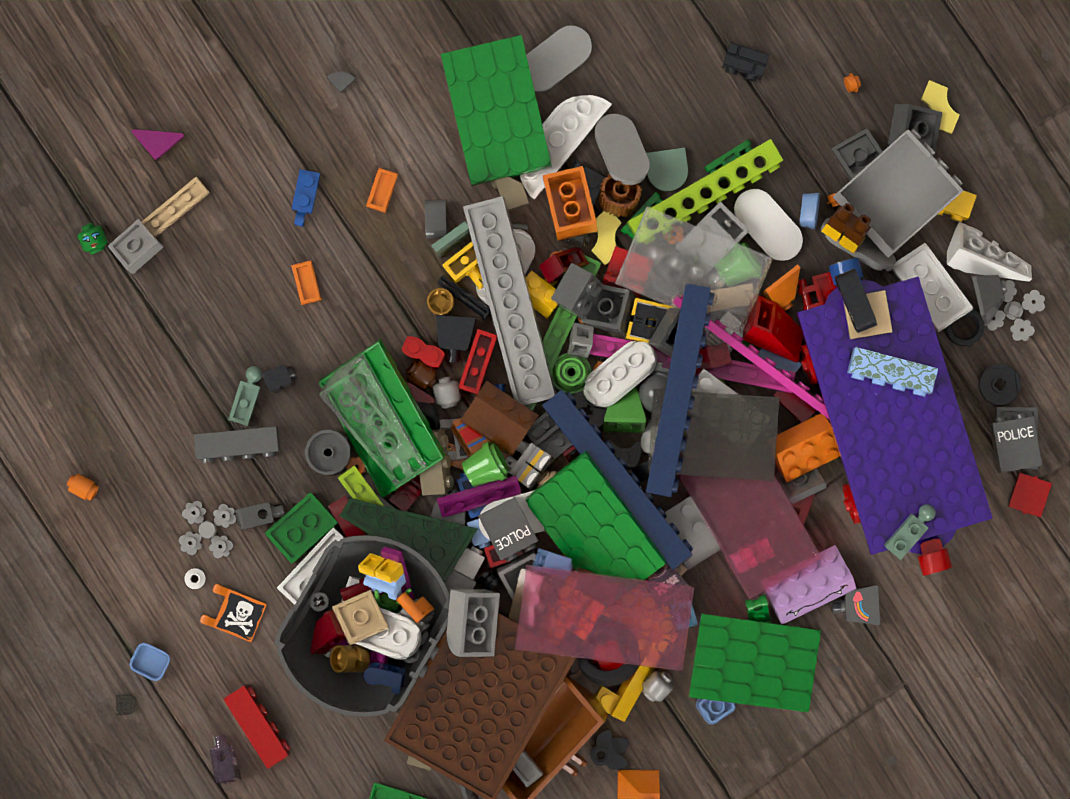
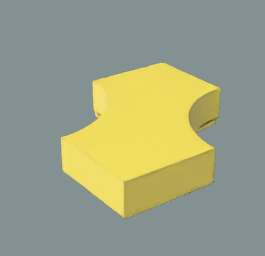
(936, 98)
(606, 243)

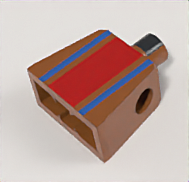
(467, 437)

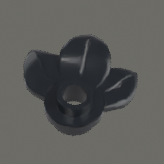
(613, 751)

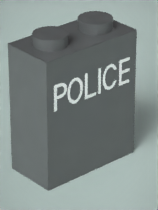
(1015, 443)
(508, 529)

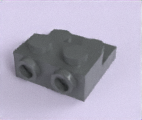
(856, 153)

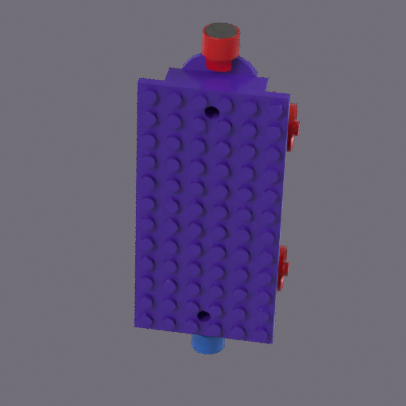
(891, 442)

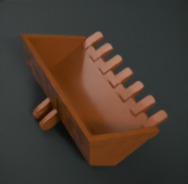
(559, 735)

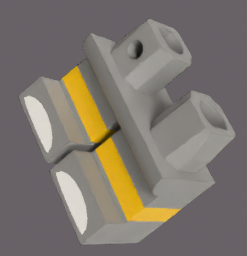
(532, 455)

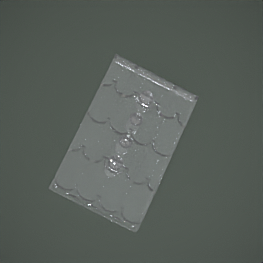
(673, 253)

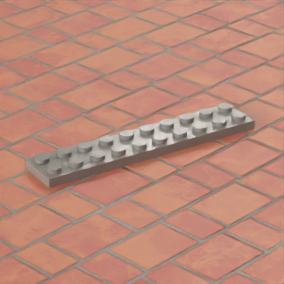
(509, 301)

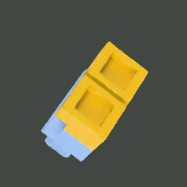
(383, 575)

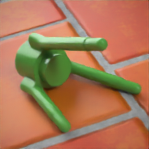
(387, 603)

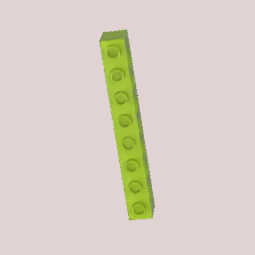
(766, 151)

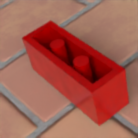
(478, 362)

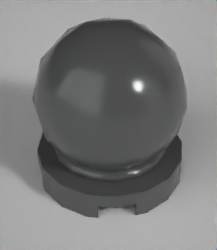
(656, 380)

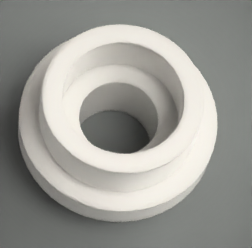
(201, 578)

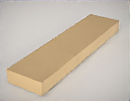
(175, 207)

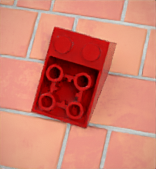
(773, 330)

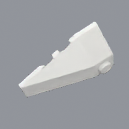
(976, 255)

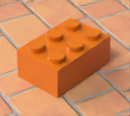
(570, 203)
(805, 447)

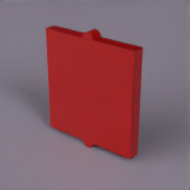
(1029, 495)

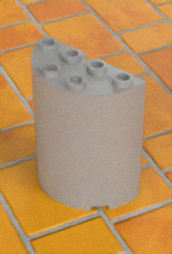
(900, 191)

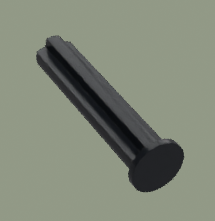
(464, 296)

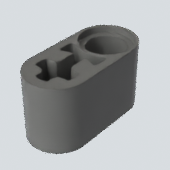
(435, 219)

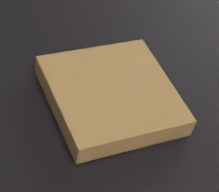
(880, 309)
(360, 617)

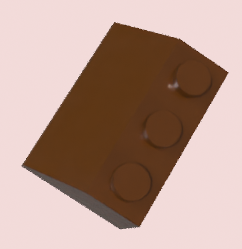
(499, 418)

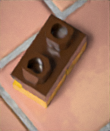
(855, 227)

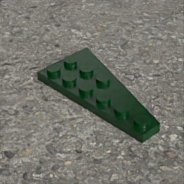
(432, 538)

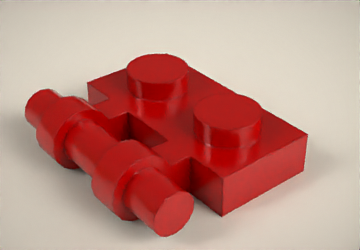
(822, 285)

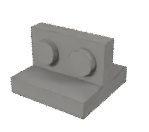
(135, 246)

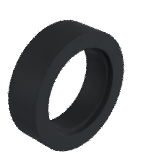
(606, 678)

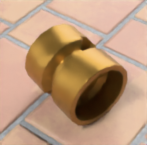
(440, 302)
(349, 658)

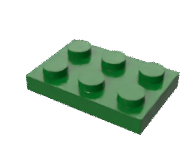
(301, 528)

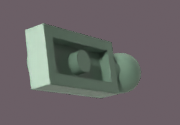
(246, 397)
(910, 531)

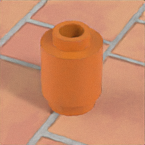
(82, 487)

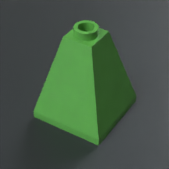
(625, 415)

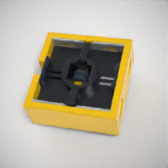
(645, 314)

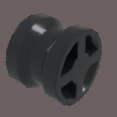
(488, 579)

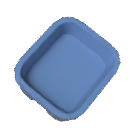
(810, 210)
(149, 661)
(714, 711)

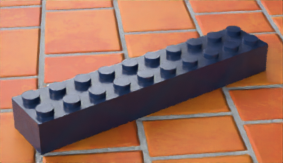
(678, 390)
(587, 438)

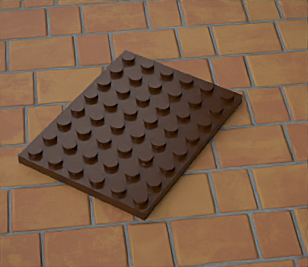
(478, 712)

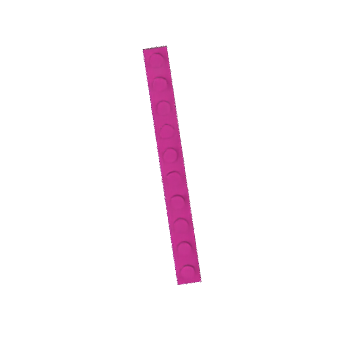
(766, 364)
(737, 372)

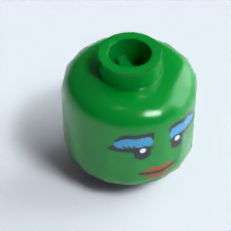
(92, 238)

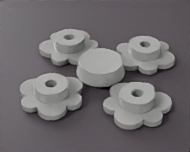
(1014, 310)
(207, 529)

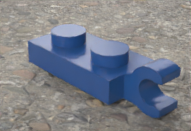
(305, 195)

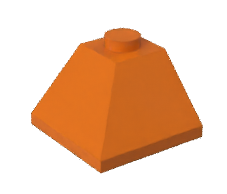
(784, 289)
(638, 784)

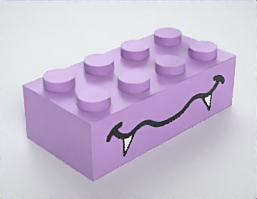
(811, 586)

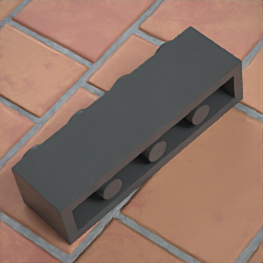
(237, 443)

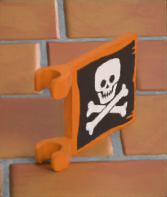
(237, 615)

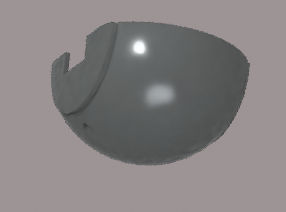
(312, 673)

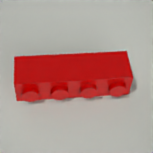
(257, 726)

